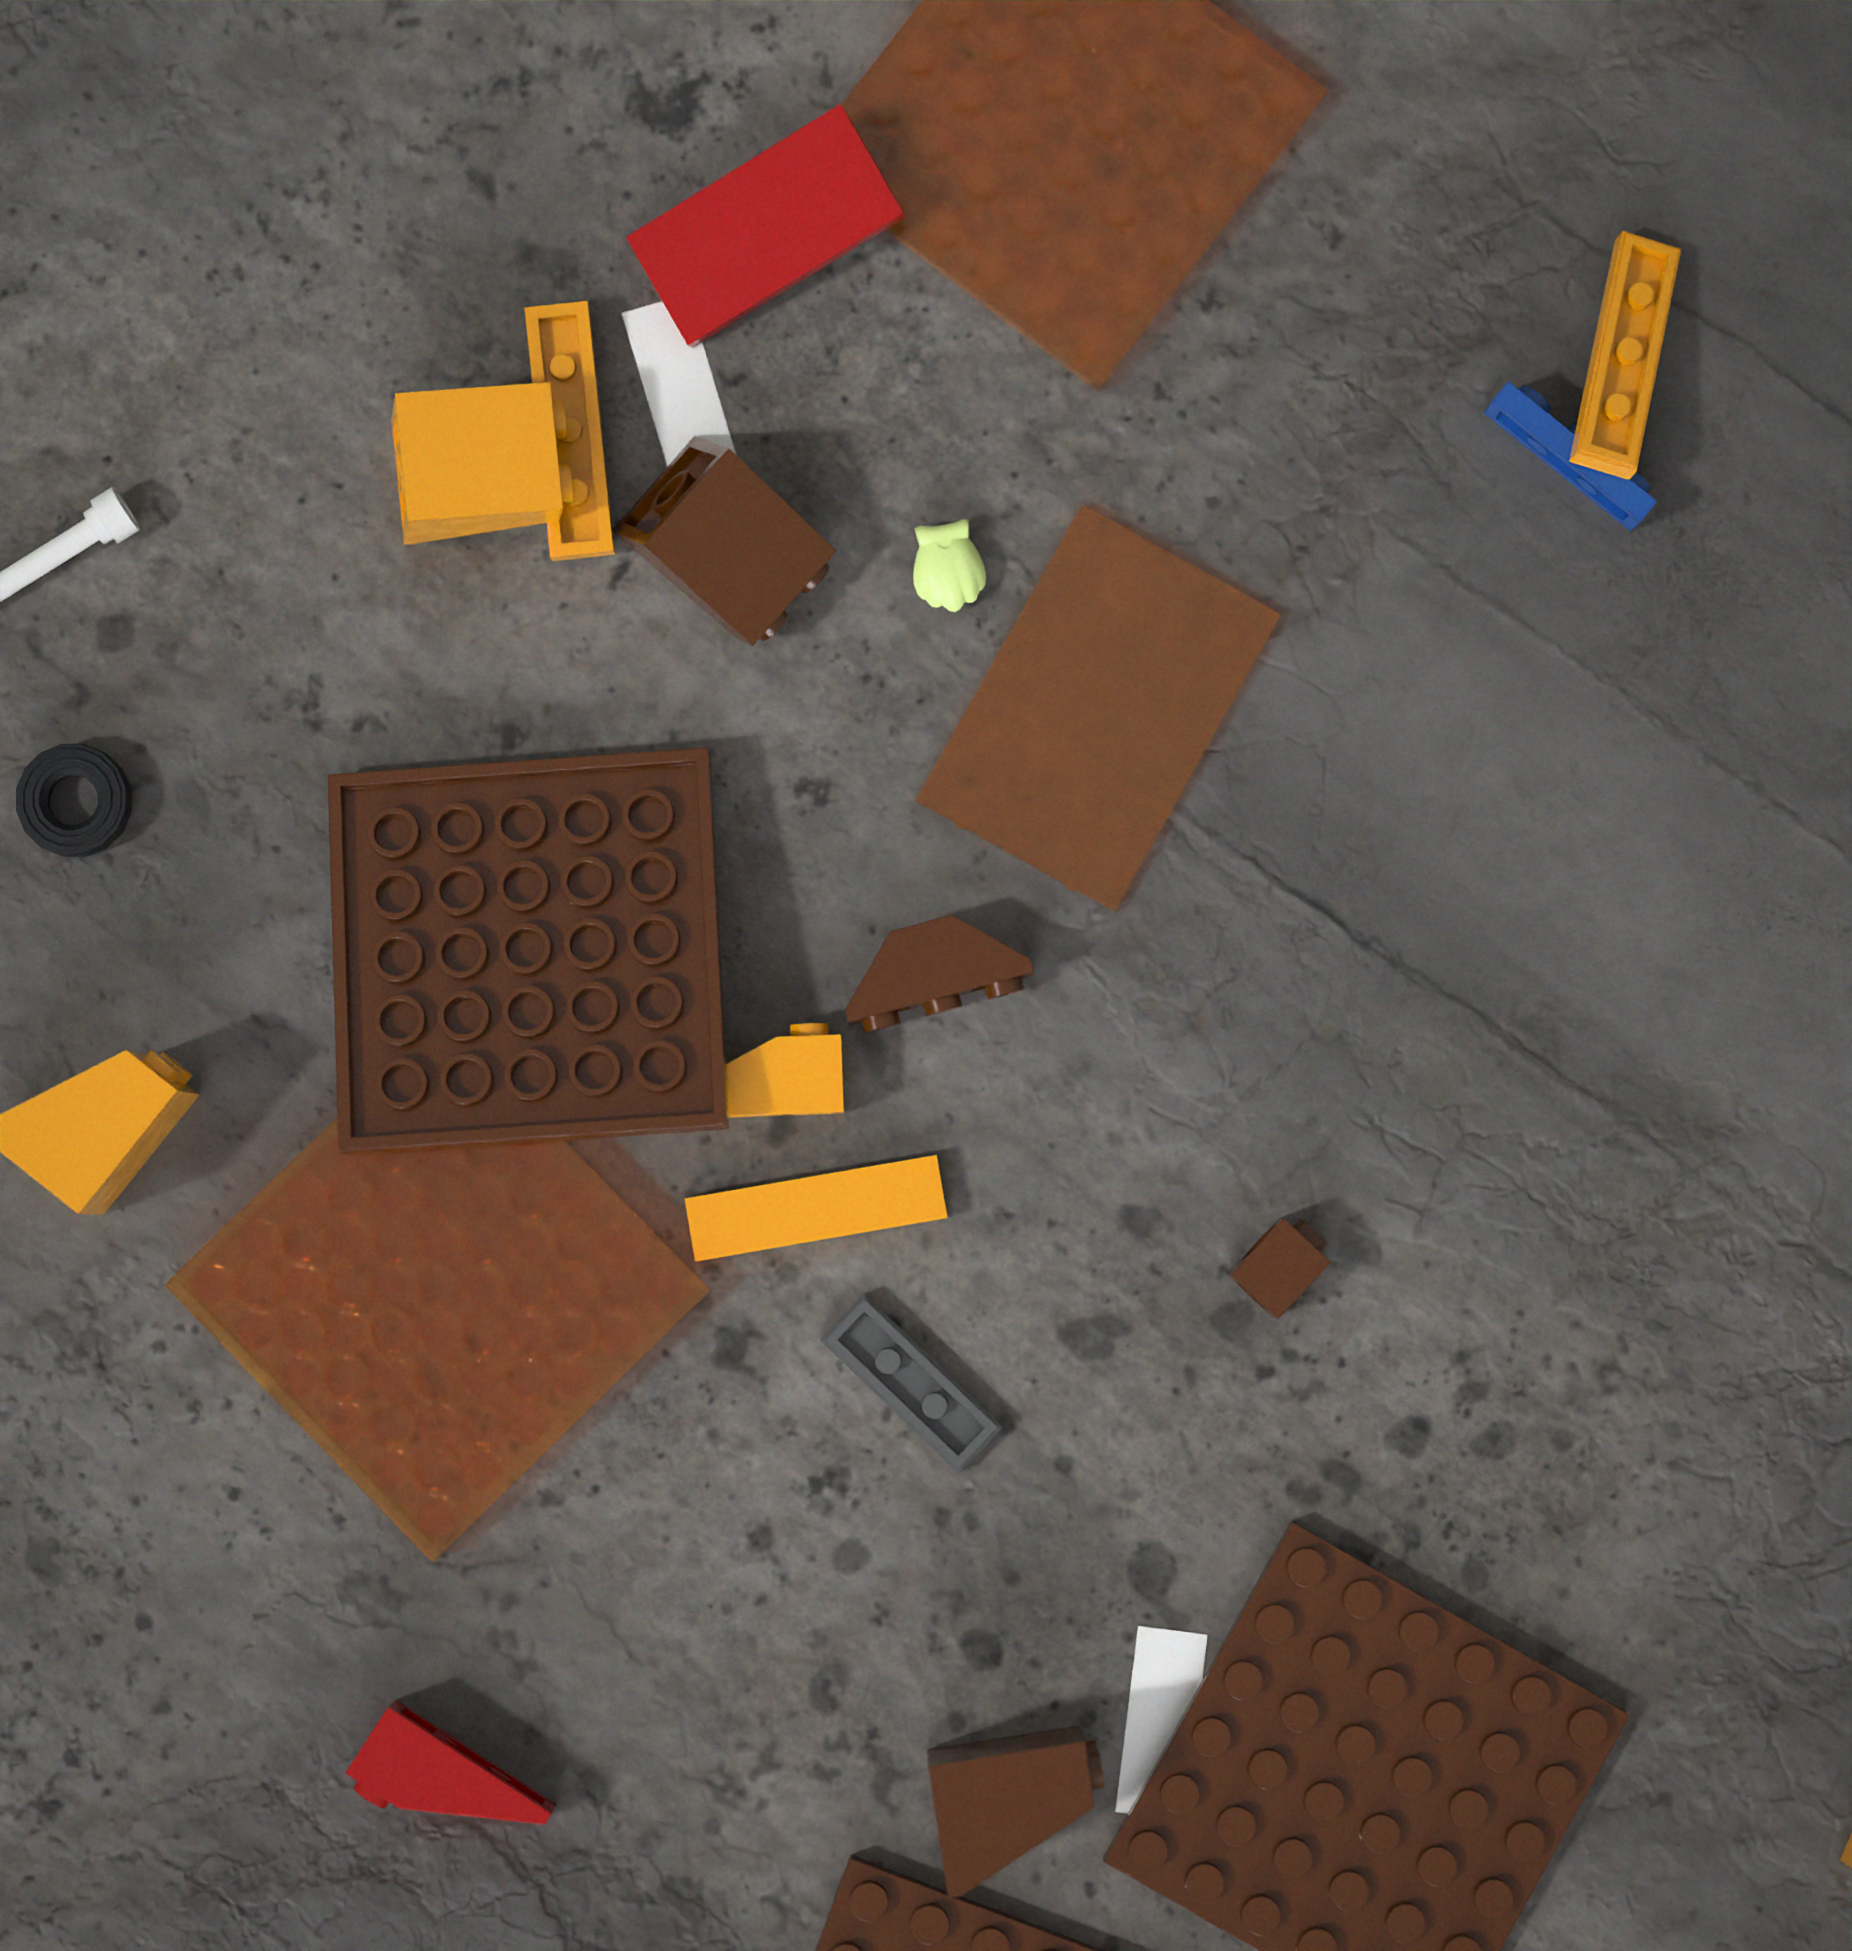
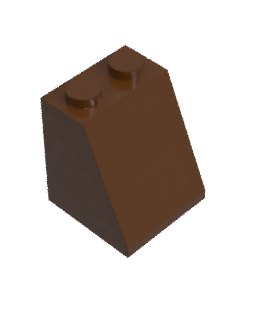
(726, 540)
(1007, 1798)

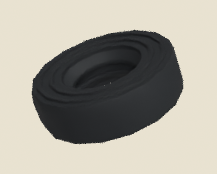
(37, 786)

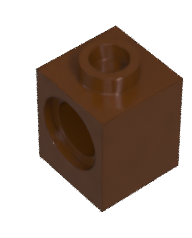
(1281, 1265)

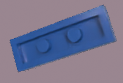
(1527, 419)

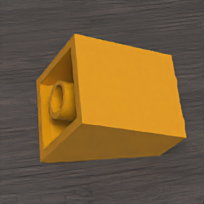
(478, 460)
(97, 1127)

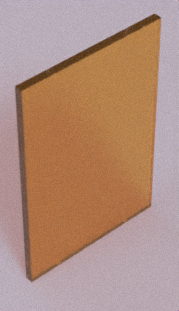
(1098, 708)

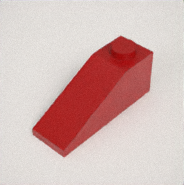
(433, 1772)

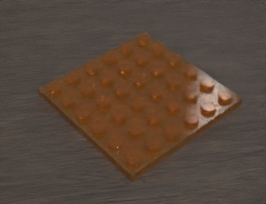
(1075, 154)
(437, 1312)

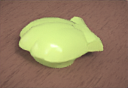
(948, 566)

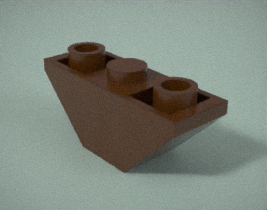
(931, 969)

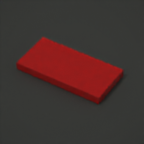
(766, 226)

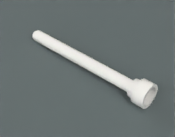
(105, 521)

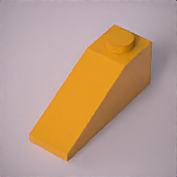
(789, 1075)

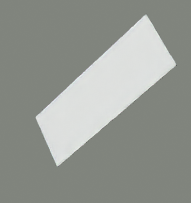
(675, 381)
(1163, 1681)

